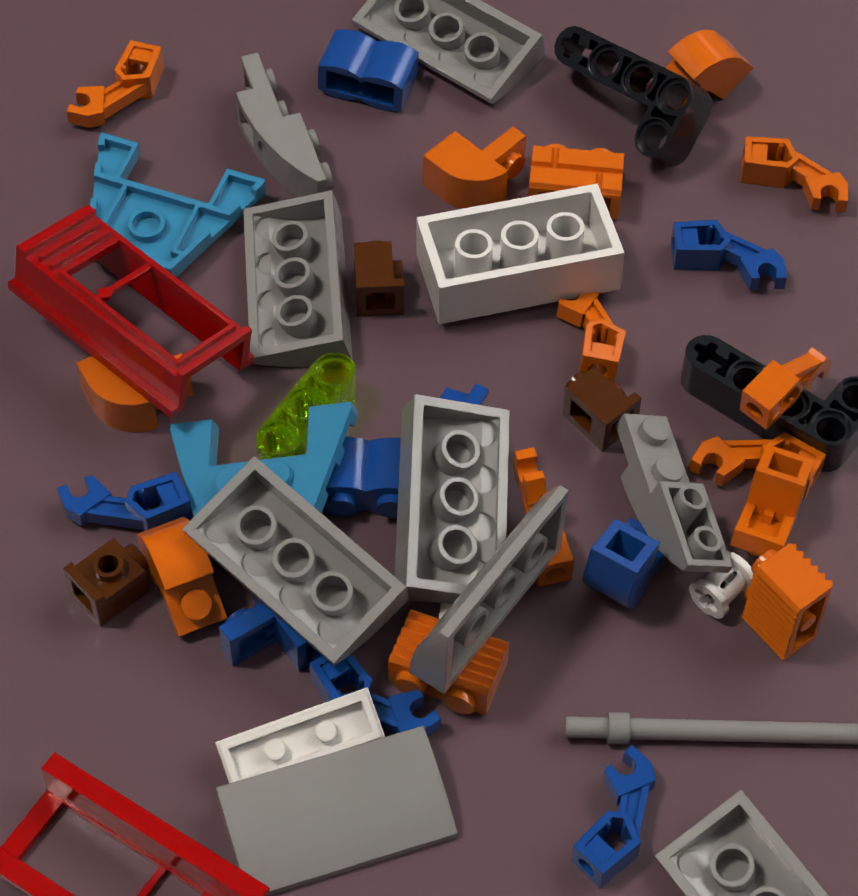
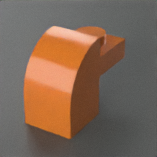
(708, 62)
(472, 176)
(115, 400)
(772, 501)
(183, 576)

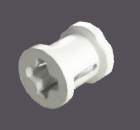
(721, 597)

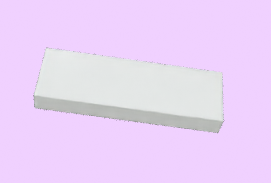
(301, 736)

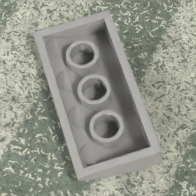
(458, 40)
(296, 281)
(449, 494)
(297, 562)
(492, 593)
(337, 811)
(736, 855)

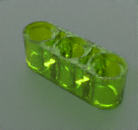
(285, 427)

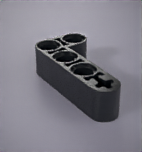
(630, 79)
(720, 372)

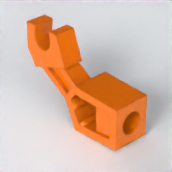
(135, 77)
(776, 164)
(601, 339)
(780, 386)
(735, 455)
(532, 487)

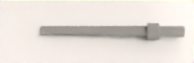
(620, 728)

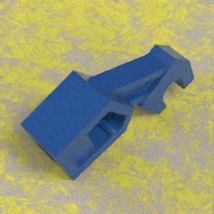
(708, 246)
(129, 512)
(392, 712)
(591, 852)

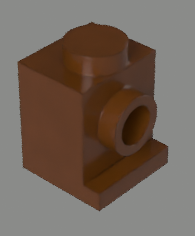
(378, 279)
(597, 405)
(108, 580)

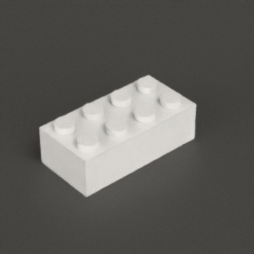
(518, 253)

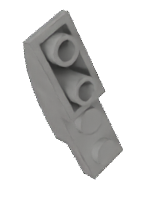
(279, 138)
(665, 500)

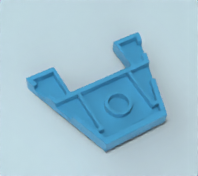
(159, 222)
(307, 474)

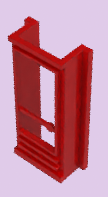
(47, 286)
(126, 823)

